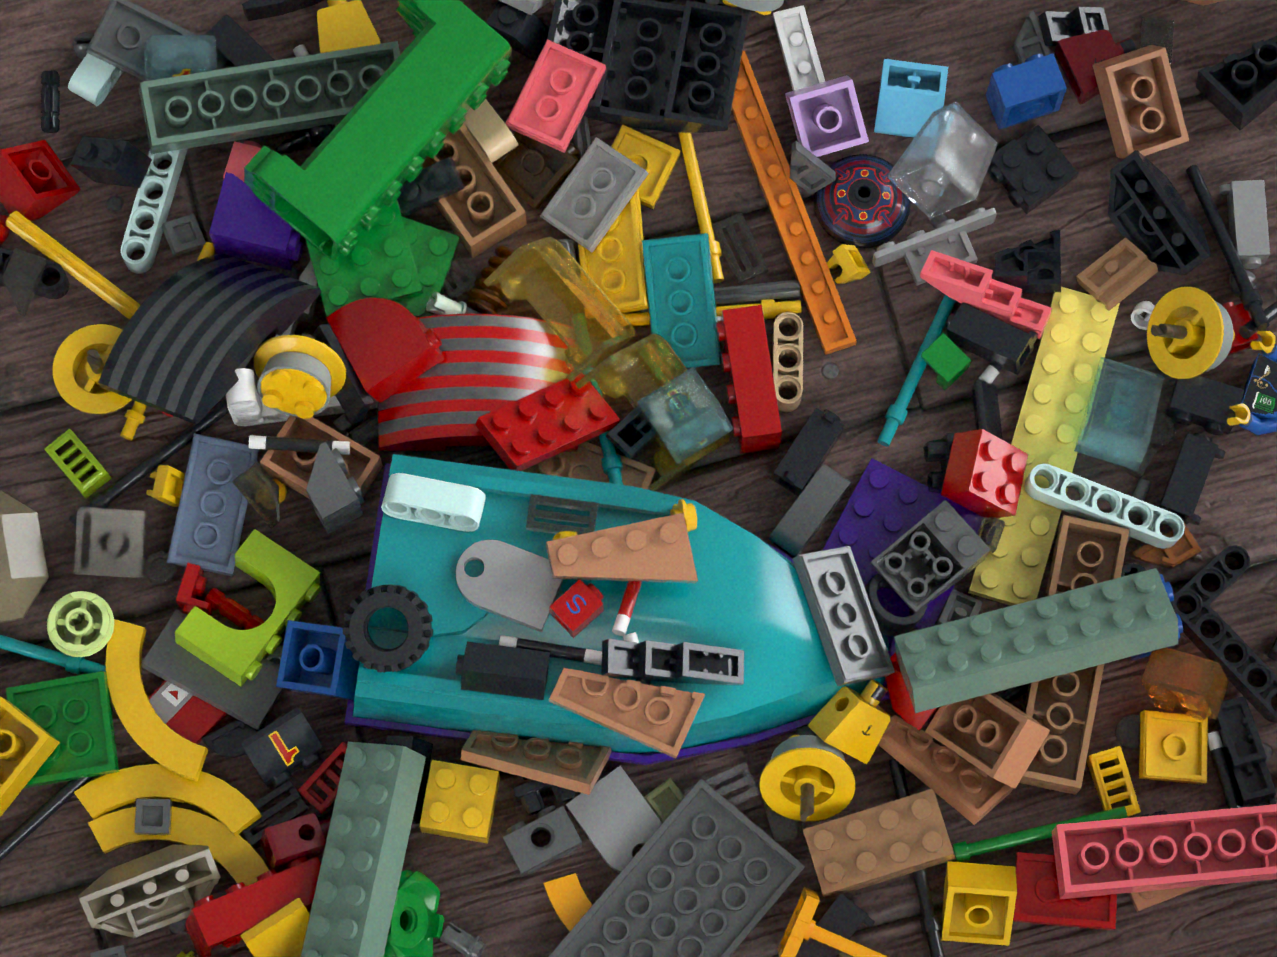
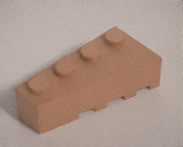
(632, 552)

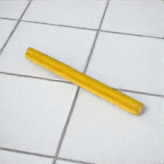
(72, 264)

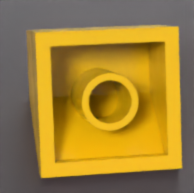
(978, 903)

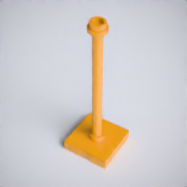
(803, 927)

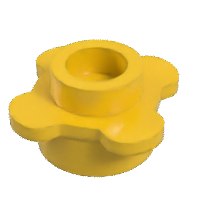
(689, 513)

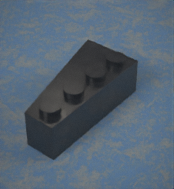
(1242, 83)

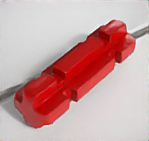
(232, 610)

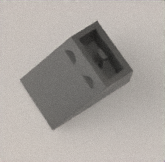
(931, 557)

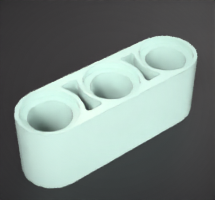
(94, 79)
(433, 502)

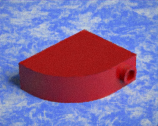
(385, 344)

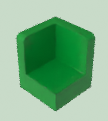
(946, 361)

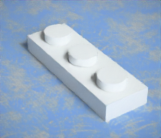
(798, 47)

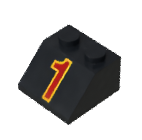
(283, 748)

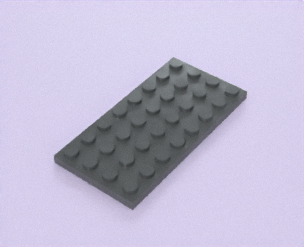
(688, 888)

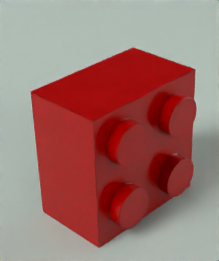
(984, 474)

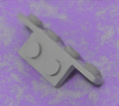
(948, 238)

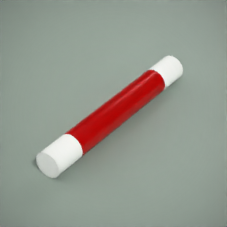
(626, 607)

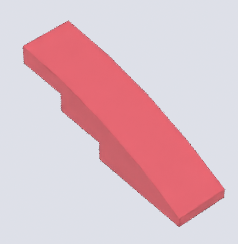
(975, 287)

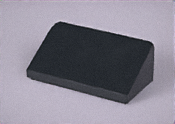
(986, 408)

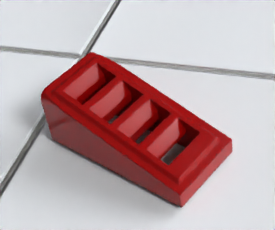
(310, 795)

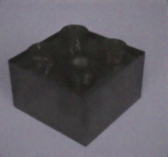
(111, 542)

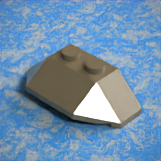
(21, 559)
(150, 890)

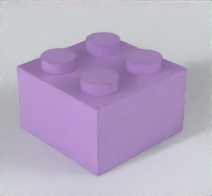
(827, 116)

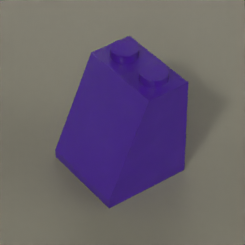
(250, 229)

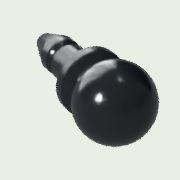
(310, 135)

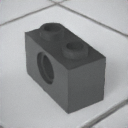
(531, 858)

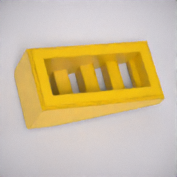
(1125, 780)

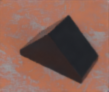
(633, 434)

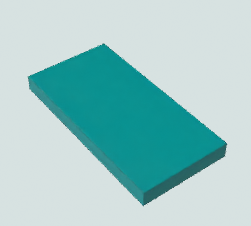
(683, 297)

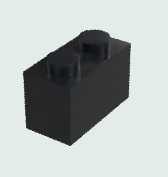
(111, 161)
(1204, 404)

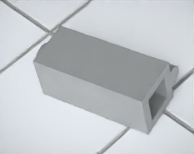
(1248, 221)

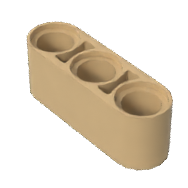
(490, 131)
(792, 347)

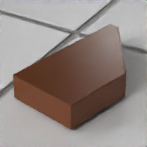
(1170, 557)

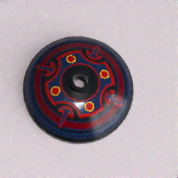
(857, 219)

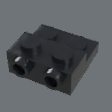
(1031, 169)

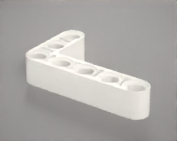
(247, 405)

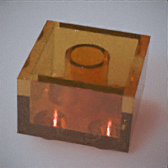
(1185, 683)

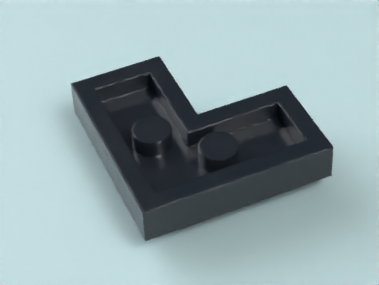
(430, 186)

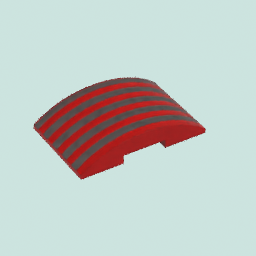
(484, 367)

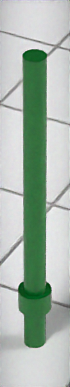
(964, 851)

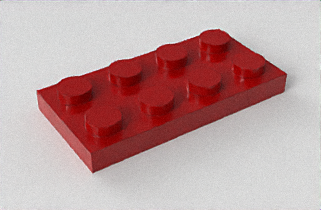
(546, 423)

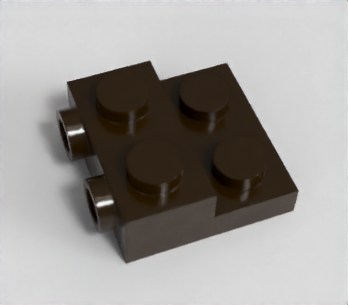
(535, 168)

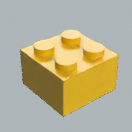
(459, 801)

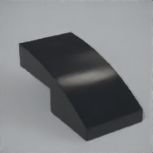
(1069, 24)

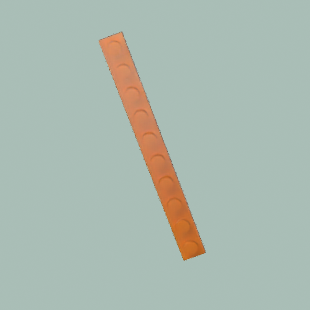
(789, 213)

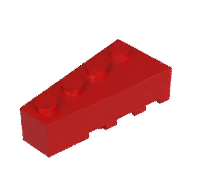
(751, 379)
(243, 906)

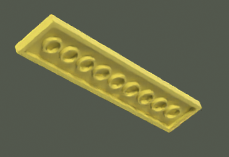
(1048, 433)

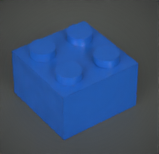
(1025, 90)
(317, 661)

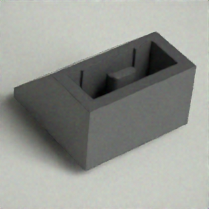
(331, 493)

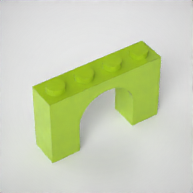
(239, 652)

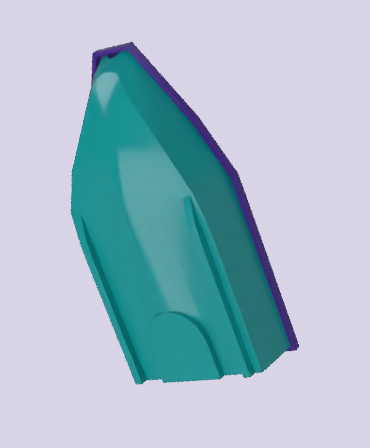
(742, 601)

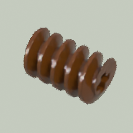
(485, 298)

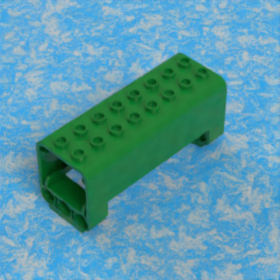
(387, 130)

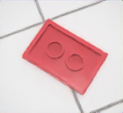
(555, 96)

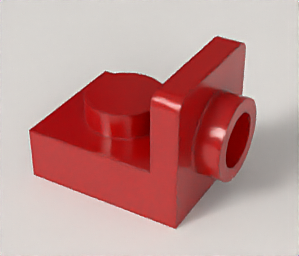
(193, 585)

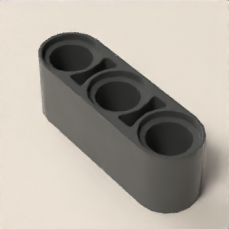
(810, 510)

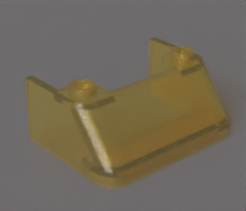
(566, 301)
(637, 373)

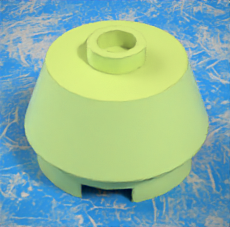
(80, 624)

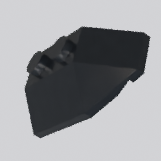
(1155, 216)

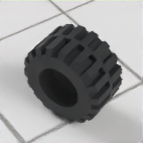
(358, 635)

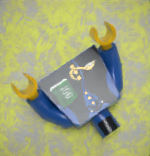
(1259, 402)

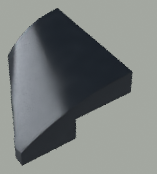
(1031, 265)

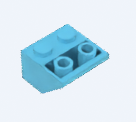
(908, 96)

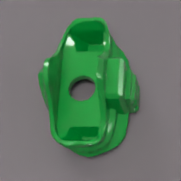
(414, 917)

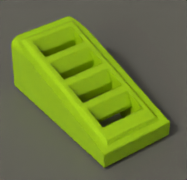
(93, 482)

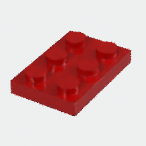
(1040, 900)

